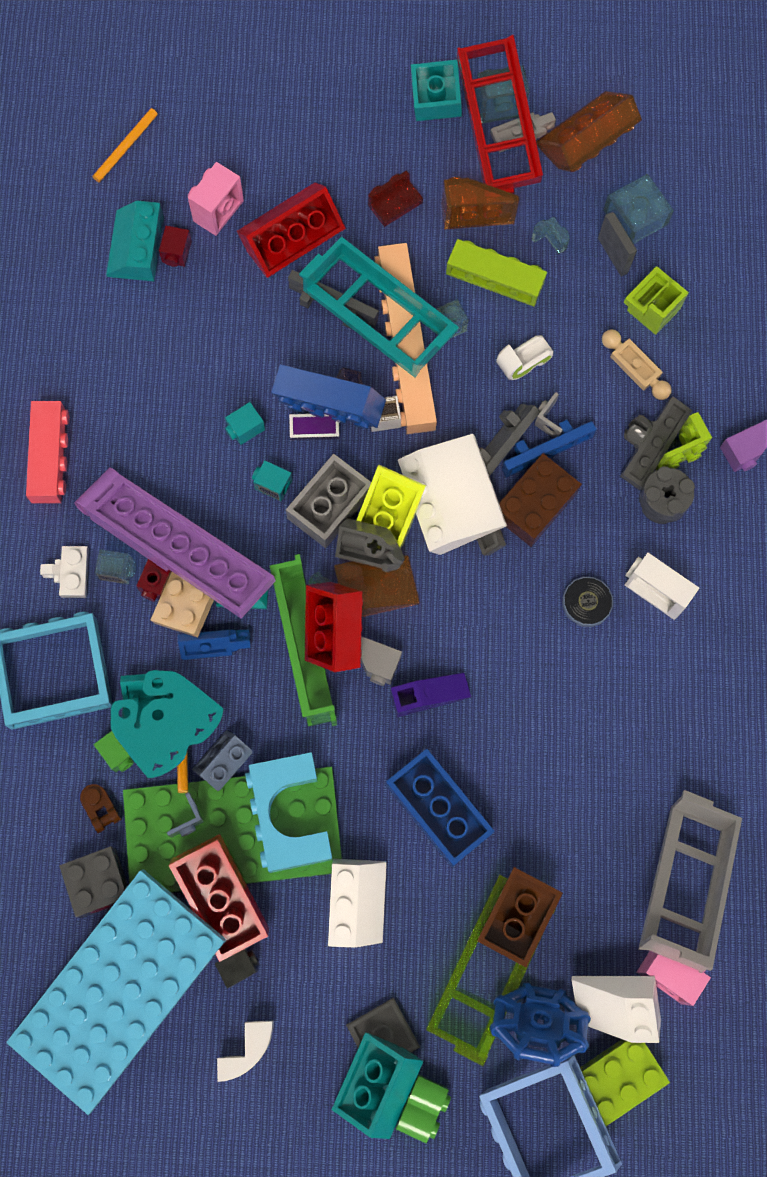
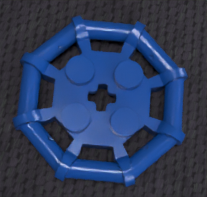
(542, 1005)

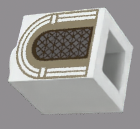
(390, 416)

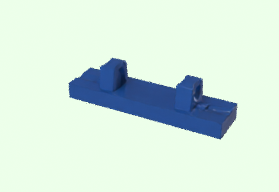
(568, 439)

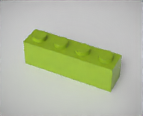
(496, 272)

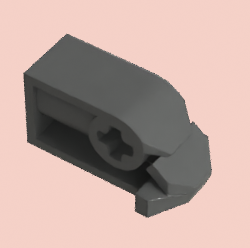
(368, 545)

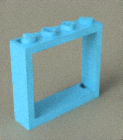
(64, 709)

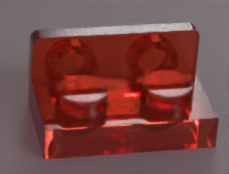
(394, 198)

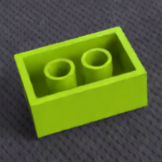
(622, 1078)

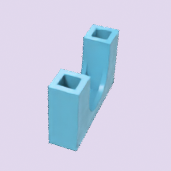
(267, 782)

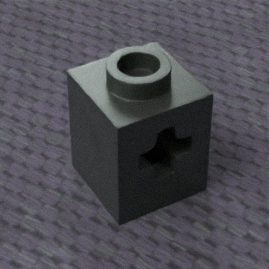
(237, 967)

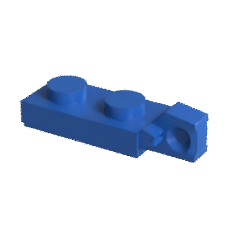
(213, 643)

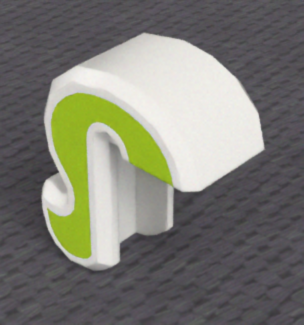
(524, 358)

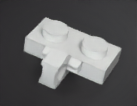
(69, 571)

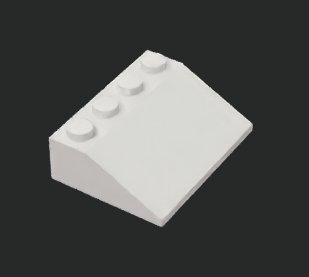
(457, 495)

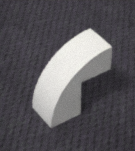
(257, 1039)

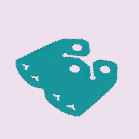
(174, 731)

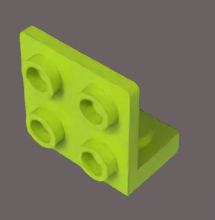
(694, 440)

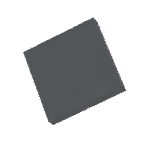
(617, 244)
(386, 1023)

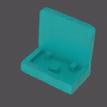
(133, 689)

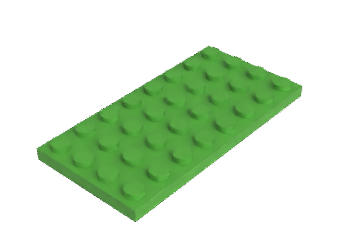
(227, 812)

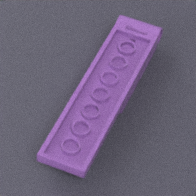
(174, 542)

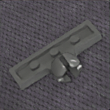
(652, 440)

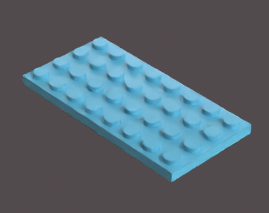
(116, 991)

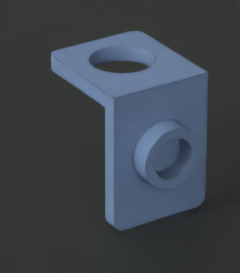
(188, 827)

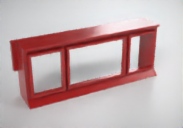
(528, 139)

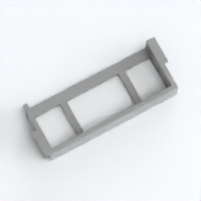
(704, 812)

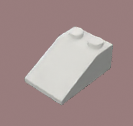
(620, 1006)

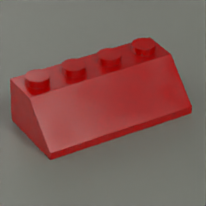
(291, 229)

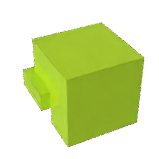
(656, 300)

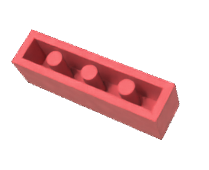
(46, 452)

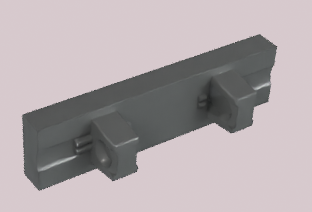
(363, 311)
(514, 426)

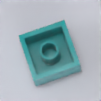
(436, 90)

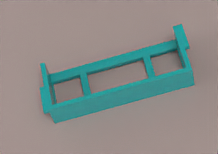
(388, 285)

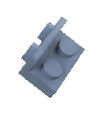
(222, 760)

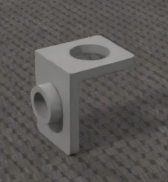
(541, 421)

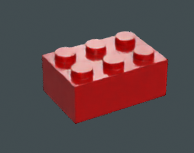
(333, 626)

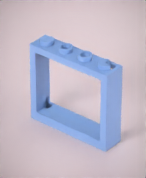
(584, 1104)

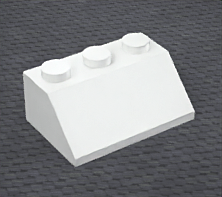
(357, 903)

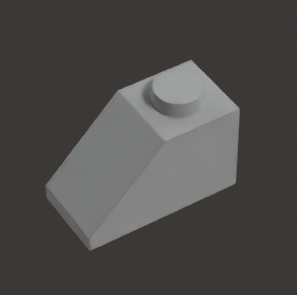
(379, 661)

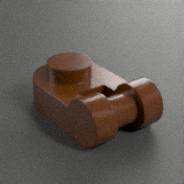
(93, 800)

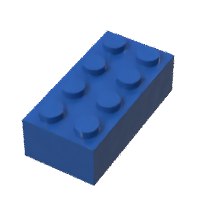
(328, 396)
(439, 807)

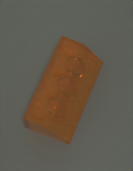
(590, 130)

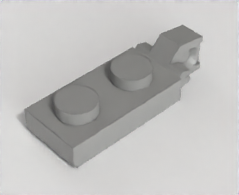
(512, 129)

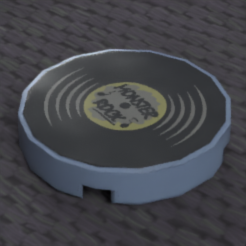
(587, 601)

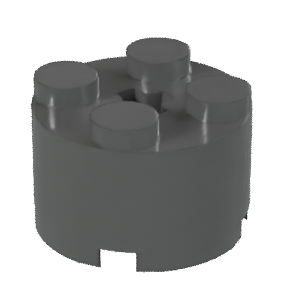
(668, 482)

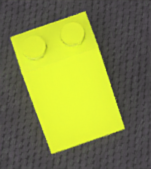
(392, 502)

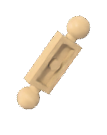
(636, 364)

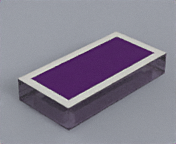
(312, 427)

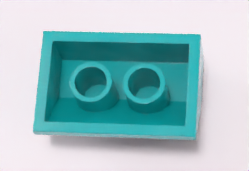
(136, 241)
(377, 1086)

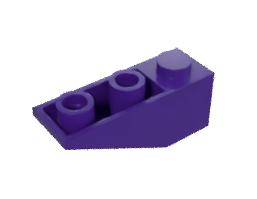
(429, 693)

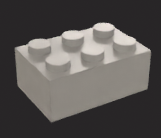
(328, 500)

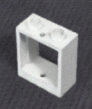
(660, 585)

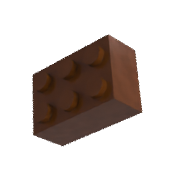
(538, 499)

